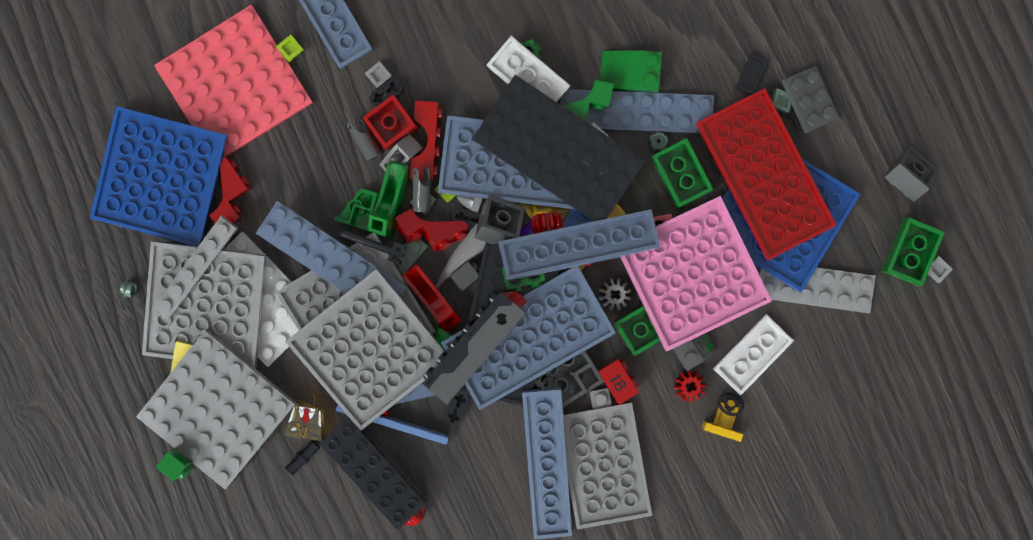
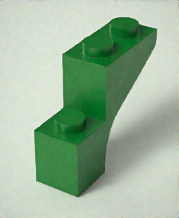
(598, 98)
(390, 197)

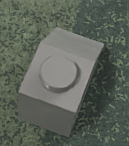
(402, 152)

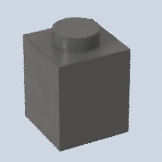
(466, 275)

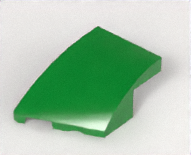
(358, 210)

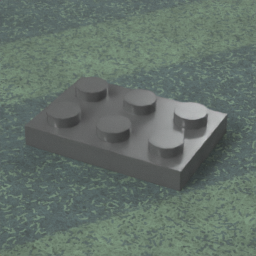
(810, 99)

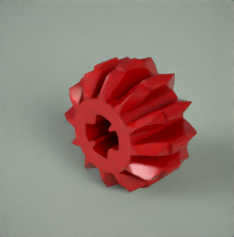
(546, 222)
(691, 392)

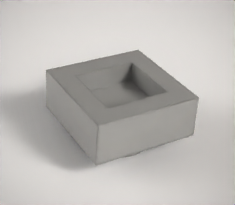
(378, 74)
(939, 269)
(600, 398)

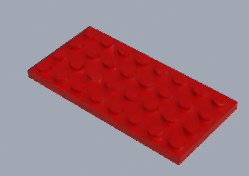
(765, 174)

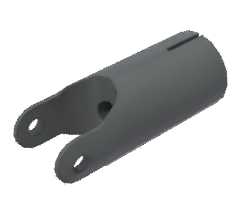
(364, 140)
(421, 191)

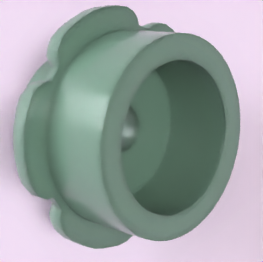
(655, 145)
(128, 288)

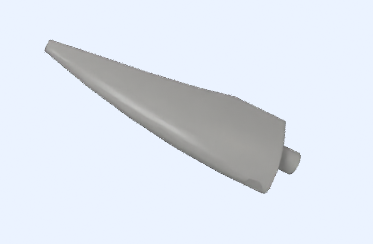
(465, 251)

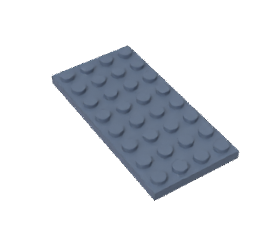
(477, 173)
(557, 325)

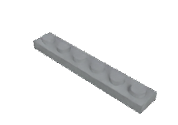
(195, 267)

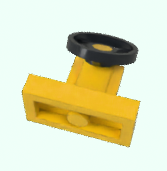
(725, 417)

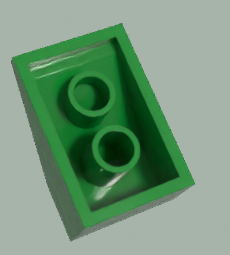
(632, 70)

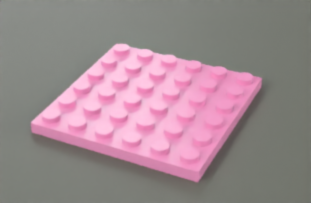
(696, 275)

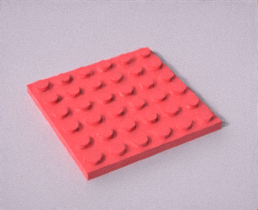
(234, 81)

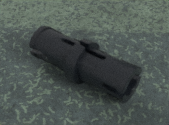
(302, 457)

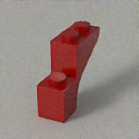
(233, 188)
(438, 234)
(432, 298)

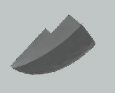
(574, 377)

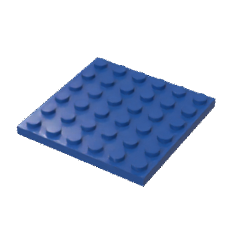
(158, 176)
(800, 262)

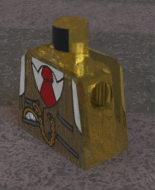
(306, 420)

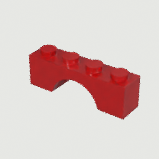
(427, 116)

